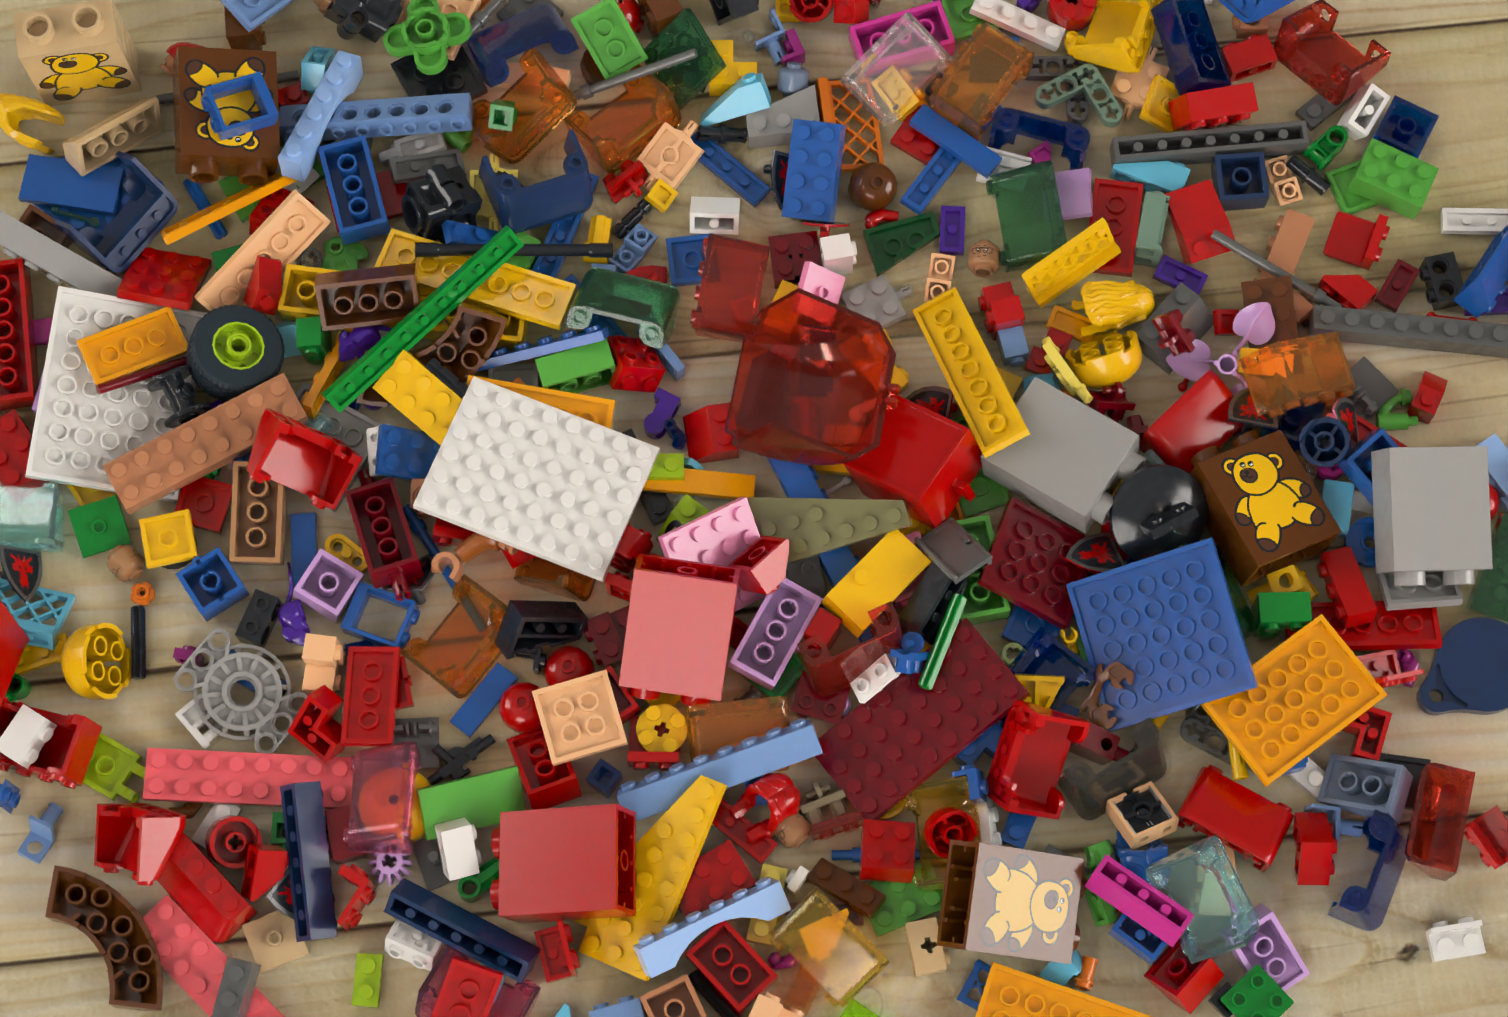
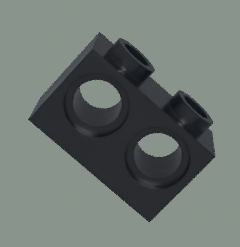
(1449, 280)
(259, 619)

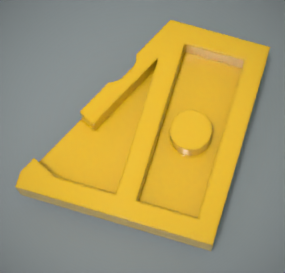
(1041, 688)

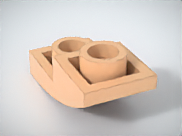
(1281, 181)
(939, 275)

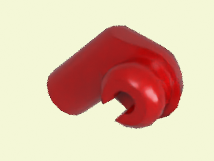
(879, 215)

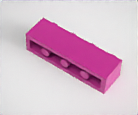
(1139, 900)

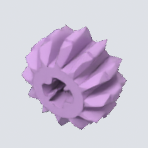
(387, 872)

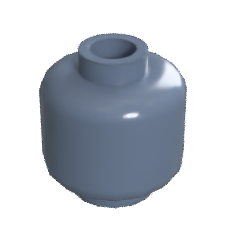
(792, 78)

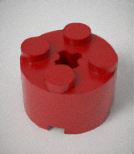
(1071, 14)
(631, 545)
(223, 830)

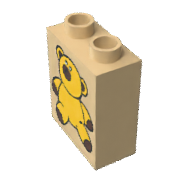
(77, 52)

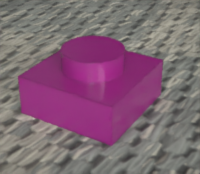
(184, 653)

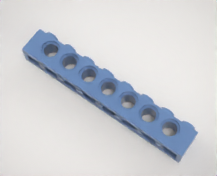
(389, 117)

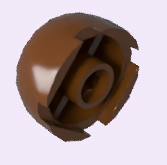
(872, 186)

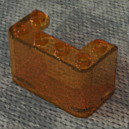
(980, 79)
(1298, 373)

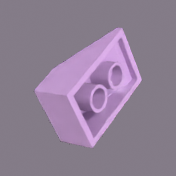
(1272, 951)

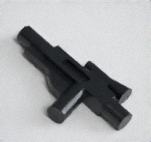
(457, 757)

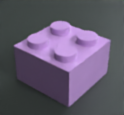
(327, 585)

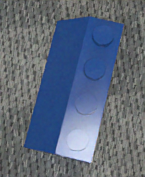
(1487, 278)

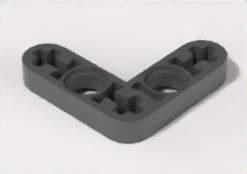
(1070, 61)
(1201, 723)

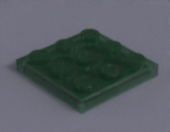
(691, 76)

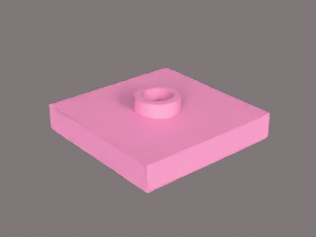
(821, 282)

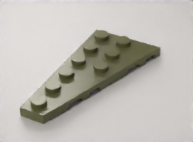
(826, 524)

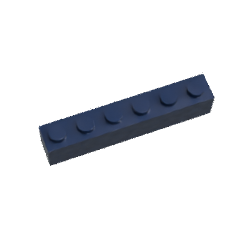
(308, 861)
(462, 930)

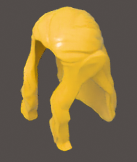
(19, 108)
(1113, 305)

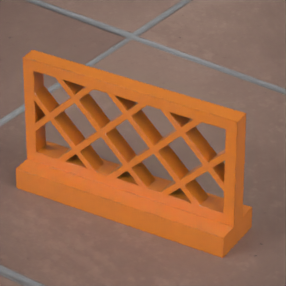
(827, 114)

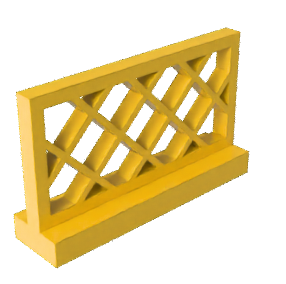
(1071, 263)

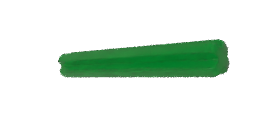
(942, 641)

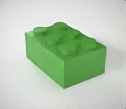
(1392, 179)
(577, 368)

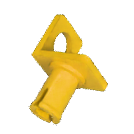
(1274, 585)

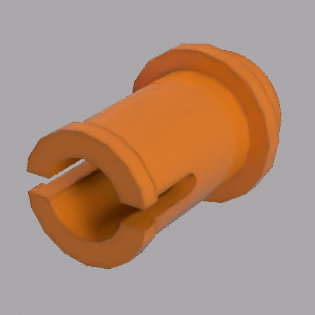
(1084, 978)

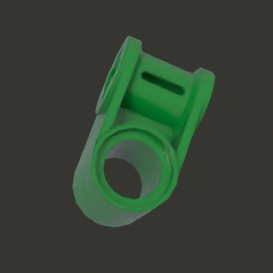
(1324, 149)

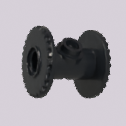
(179, 394)

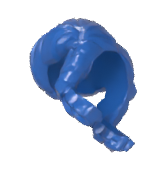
(1139, 860)

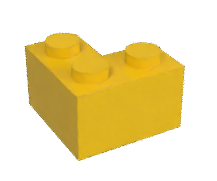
(732, 71)

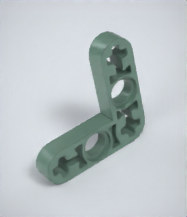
(1086, 86)

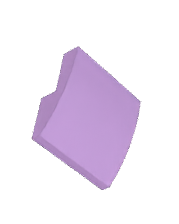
(1075, 193)

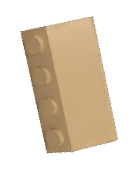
(116, 133)

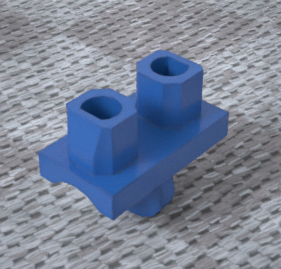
(909, 656)

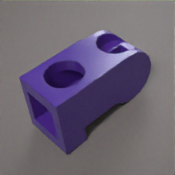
(666, 408)

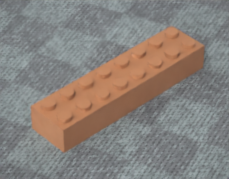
(199, 445)

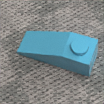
(742, 98)
(1155, 176)

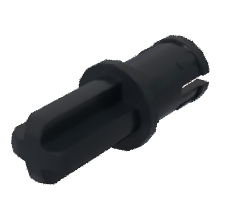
(1308, 174)

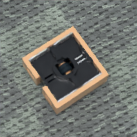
(1142, 815)

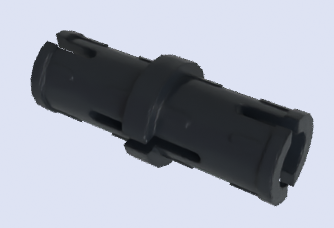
(721, 134)

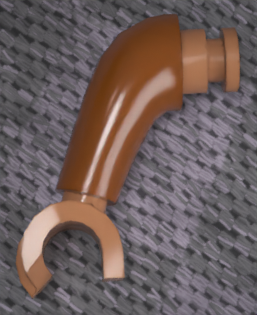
(465, 553)

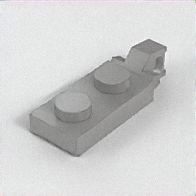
(414, 145)

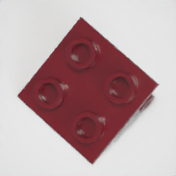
(810, 704)

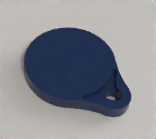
(1469, 670)

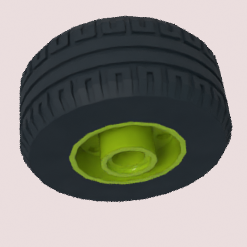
(234, 351)

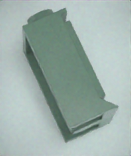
(1151, 229)

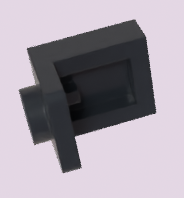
(538, 657)

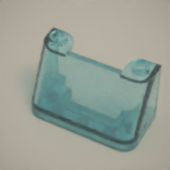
(32, 517)
(1208, 887)

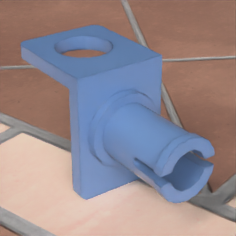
(771, 41)
(1340, 826)
(41, 831)

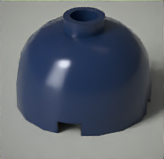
(1325, 442)

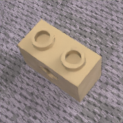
(922, 961)

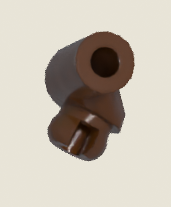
(188, 809)

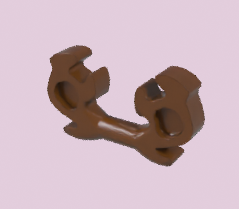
(1117, 673)

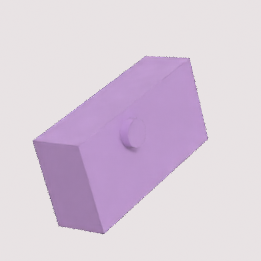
(774, 634)

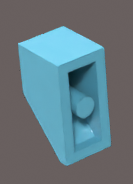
(315, 66)

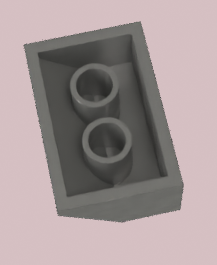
(1195, 317)

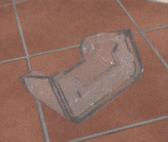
(895, 69)

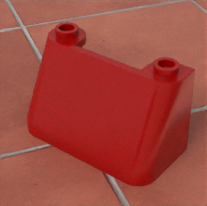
(1192, 423)
(302, 459)
(1032, 759)
(1235, 816)
(136, 839)

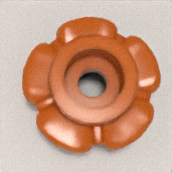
(147, 598)

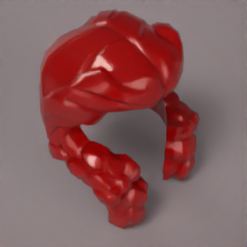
(782, 800)

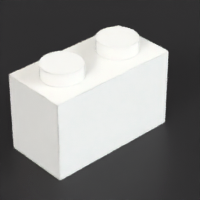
(1363, 111)
(714, 215)
(838, 253)
(26, 736)
(458, 848)

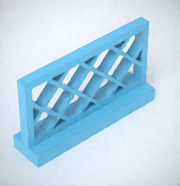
(38, 633)

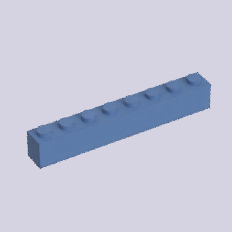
(728, 766)

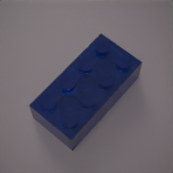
(1190, 45)

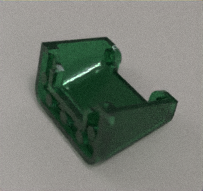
(1027, 214)
(627, 299)

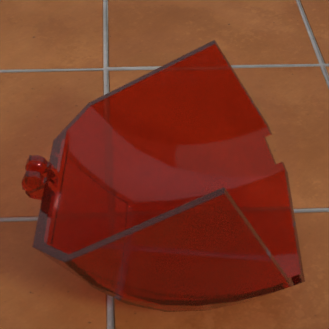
(812, 383)

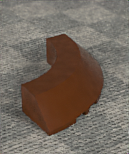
(460, 348)
(115, 931)

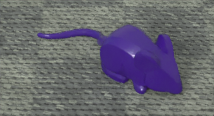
(359, 341)
(293, 617)

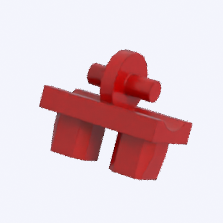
(627, 182)

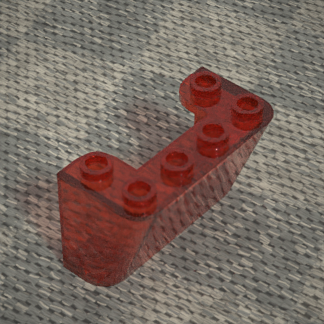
(1322, 56)
(729, 287)
(836, 673)

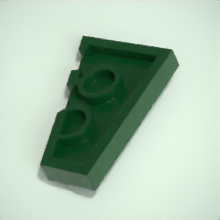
(899, 239)

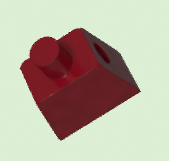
(1092, 749)

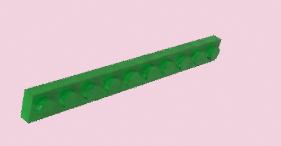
(423, 318)

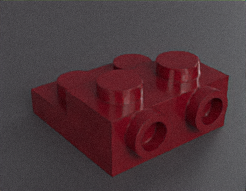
(608, 636)

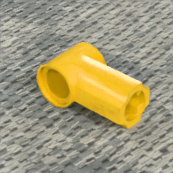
(598, 233)

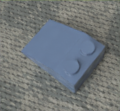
(1365, 785)

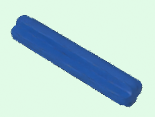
(202, 202)

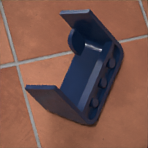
(543, 201)
(133, 226)

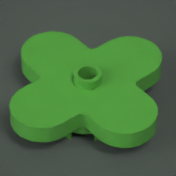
(427, 35)

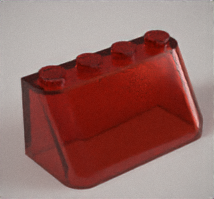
(1439, 819)

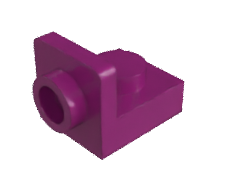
(793, 48)

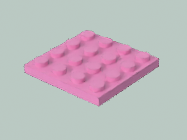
(716, 540)

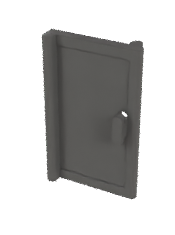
(953, 550)

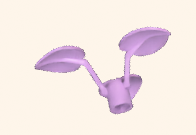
(1252, 323)

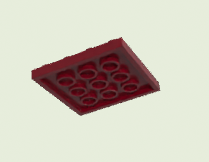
(1032, 564)

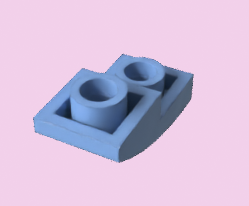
(634, 249)

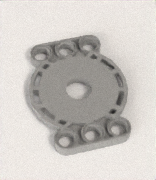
(218, 679)

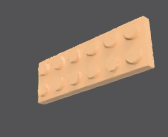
(279, 237)

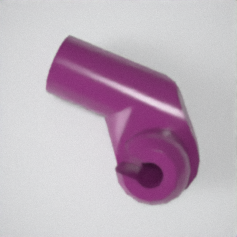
(779, 963)

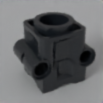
(364, 17)
(439, 198)

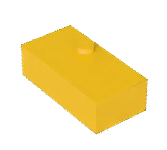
(875, 581)

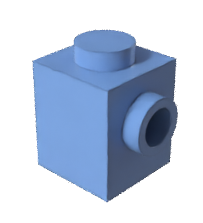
(1012, 346)

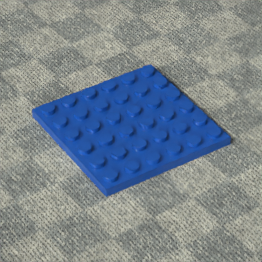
(1170, 626)

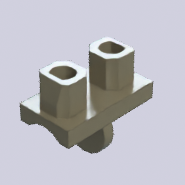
(834, 801)

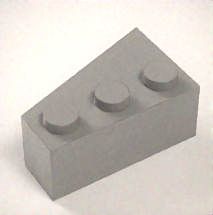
(775, 124)

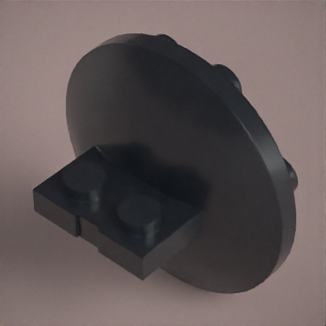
(1157, 511)

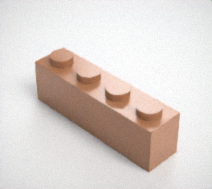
(1289, 243)

